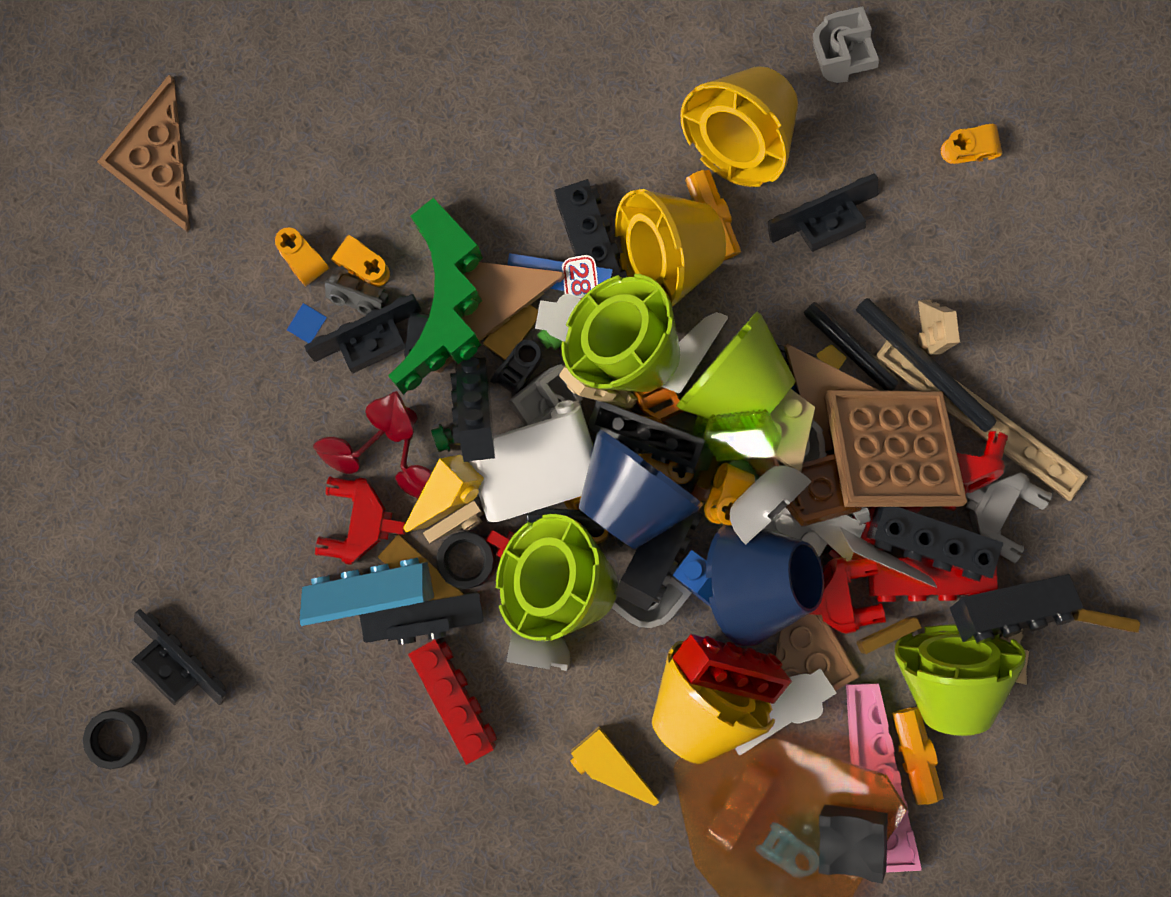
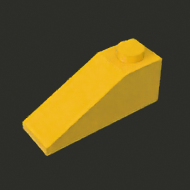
(447, 490)
(607, 765)

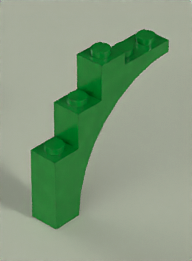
(454, 297)

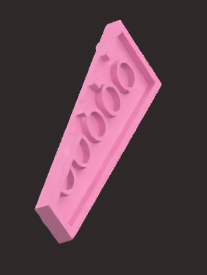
(873, 749)

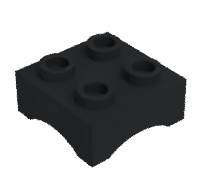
(853, 842)

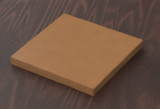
(894, 449)

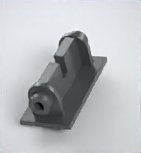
(343, 291)

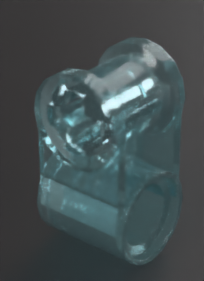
(786, 851)

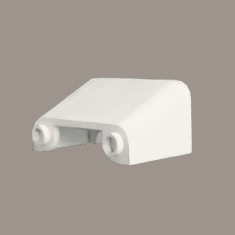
(536, 464)

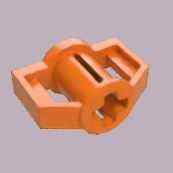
(652, 398)

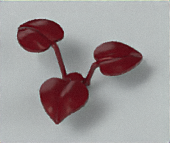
(394, 420)

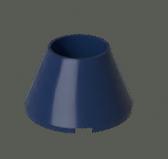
(631, 495)
(762, 583)

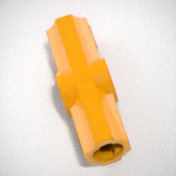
(703, 190)
(918, 756)

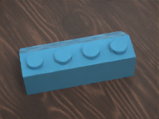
(365, 593)

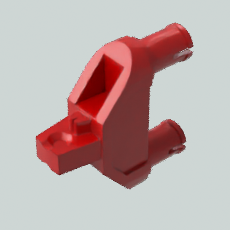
(982, 470)
(367, 525)
(836, 600)

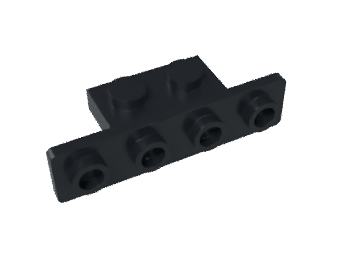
(827, 217)
(368, 338)
(422, 618)
(169, 666)

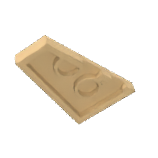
(938, 328)

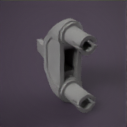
(993, 503)

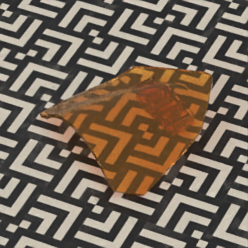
(737, 798)

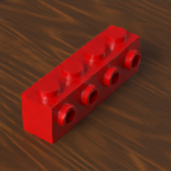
(732, 668)
(452, 700)

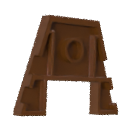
(821, 498)

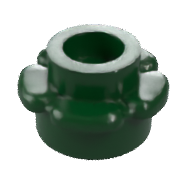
(442, 438)

